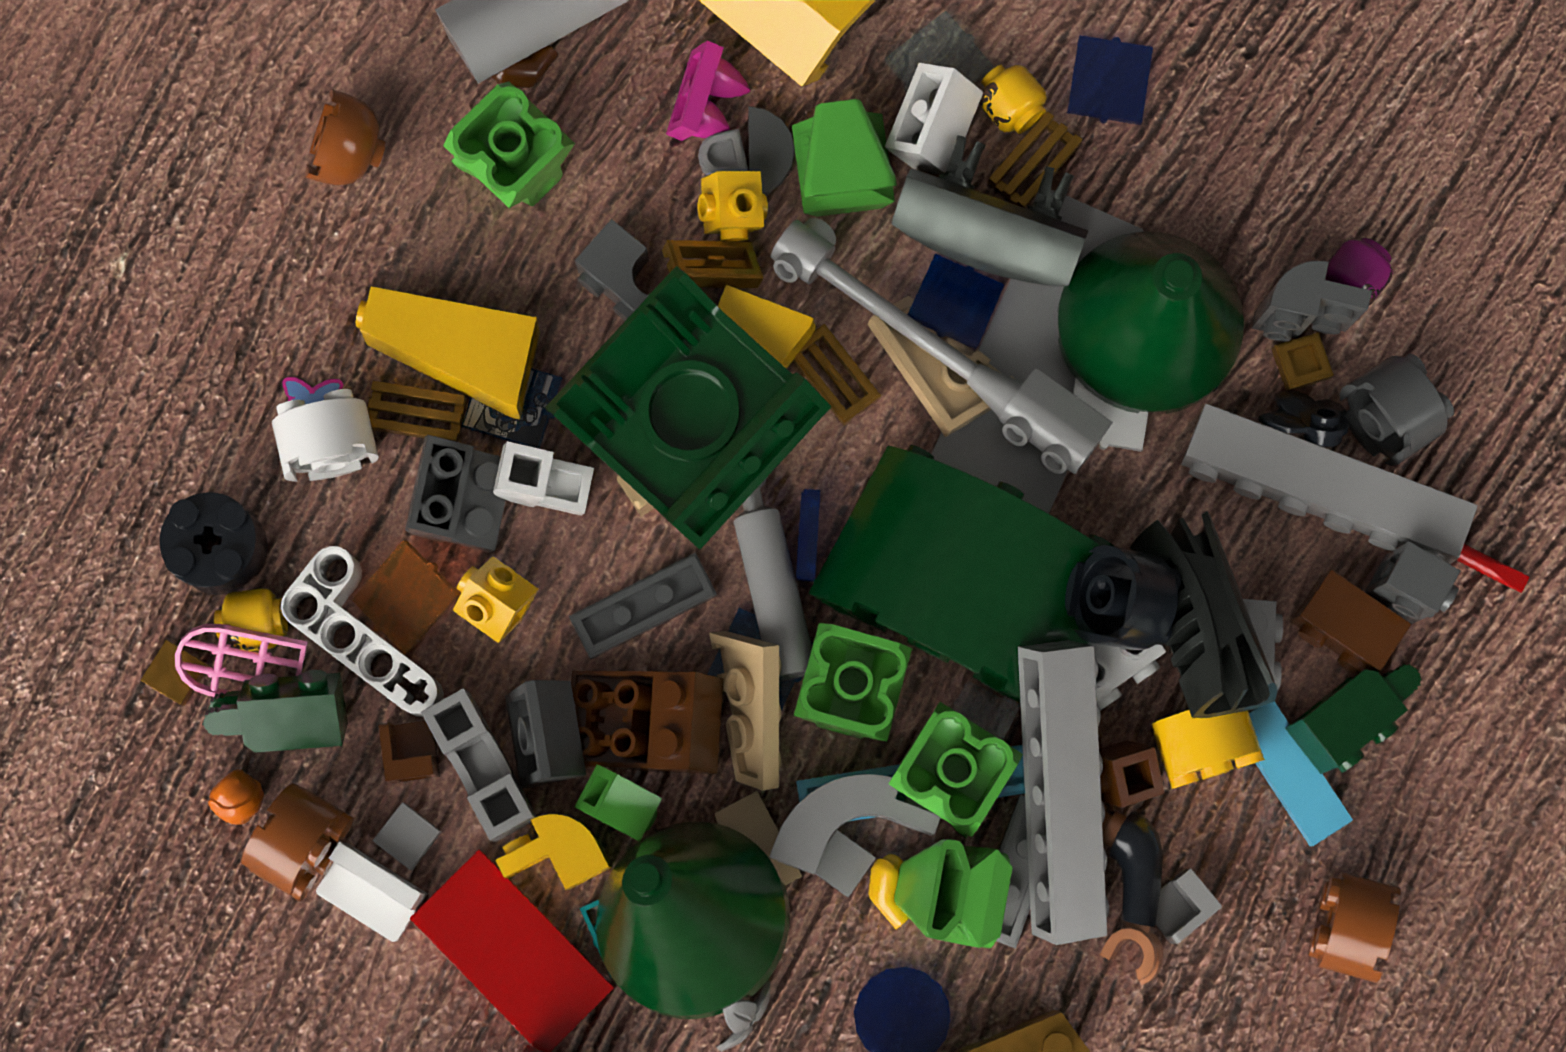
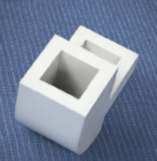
(536, 479)

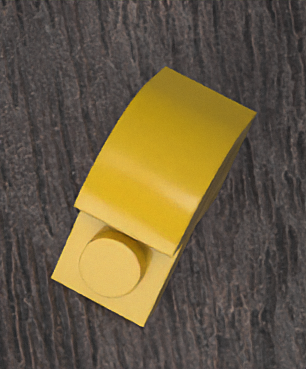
(566, 842)

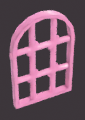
(223, 648)

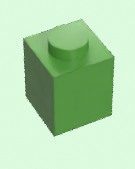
(619, 803)

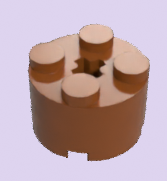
(296, 841)
(1356, 926)

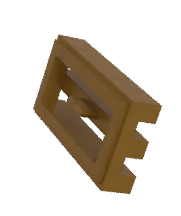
(1059, 132)
(715, 271)
(376, 405)
(857, 405)

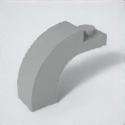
(834, 804)

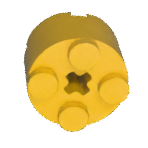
(1205, 745)

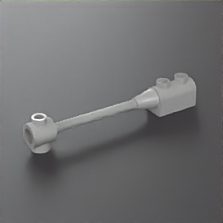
(1031, 411)

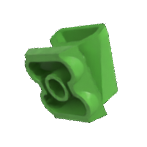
(510, 146)
(843, 160)
(852, 682)
(956, 769)
(956, 892)

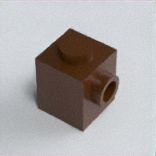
(1129, 774)

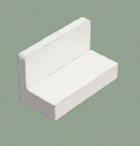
(370, 892)

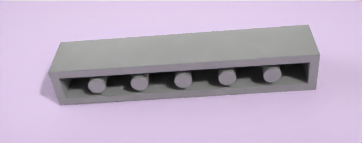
(1326, 485)
(1063, 791)

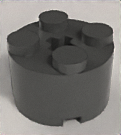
(1396, 408)

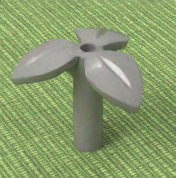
(742, 1016)

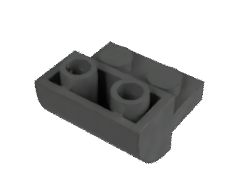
(1306, 299)
(456, 496)

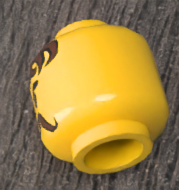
(1012, 98)
(253, 611)

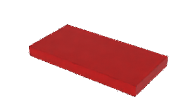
(512, 953)

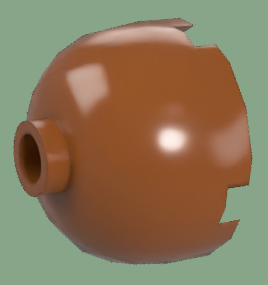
(345, 141)

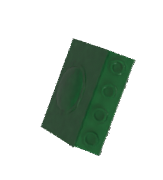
(688, 408)

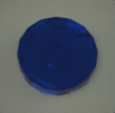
(902, 1012)

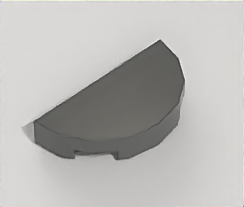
(769, 148)

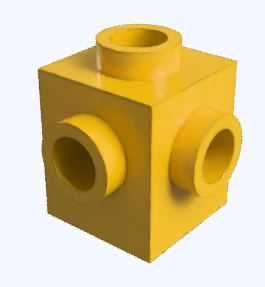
(732, 204)
(494, 598)

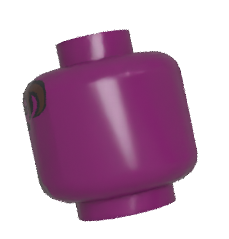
(1361, 265)

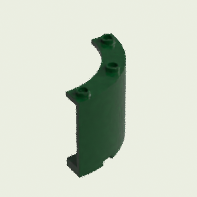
(954, 566)

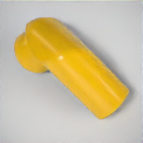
(882, 888)

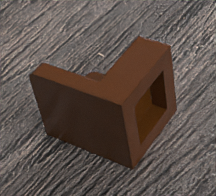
(408, 752)

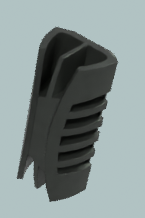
(989, 232)
(1212, 631)

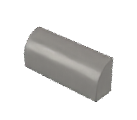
(503, 32)

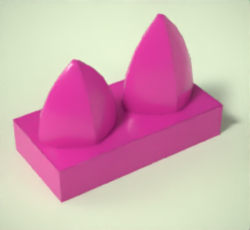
(704, 76)

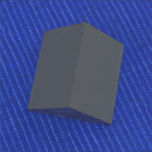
(545, 732)

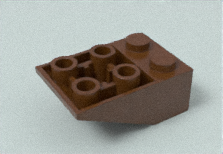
(649, 720)

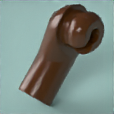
(528, 71)

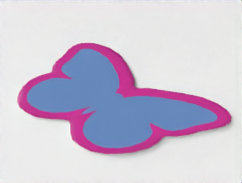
(299, 390)

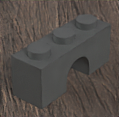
(611, 267)

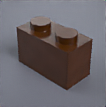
(1349, 624)

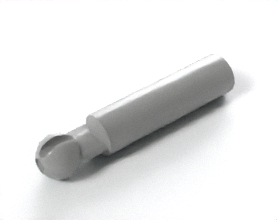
(773, 584)

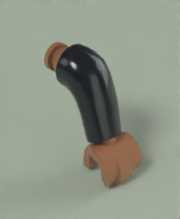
(1140, 857)

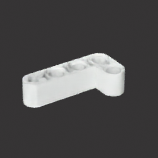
(366, 644)

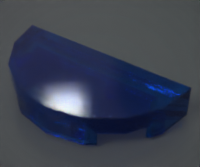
(808, 535)

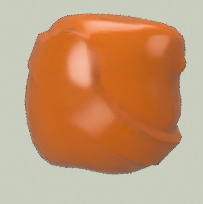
(236, 797)

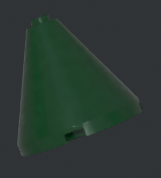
(1150, 322)
(692, 920)

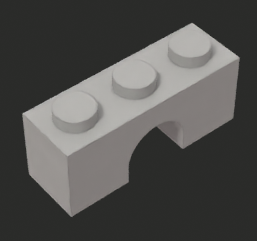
(480, 765)

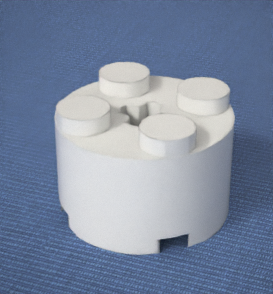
(324, 436)

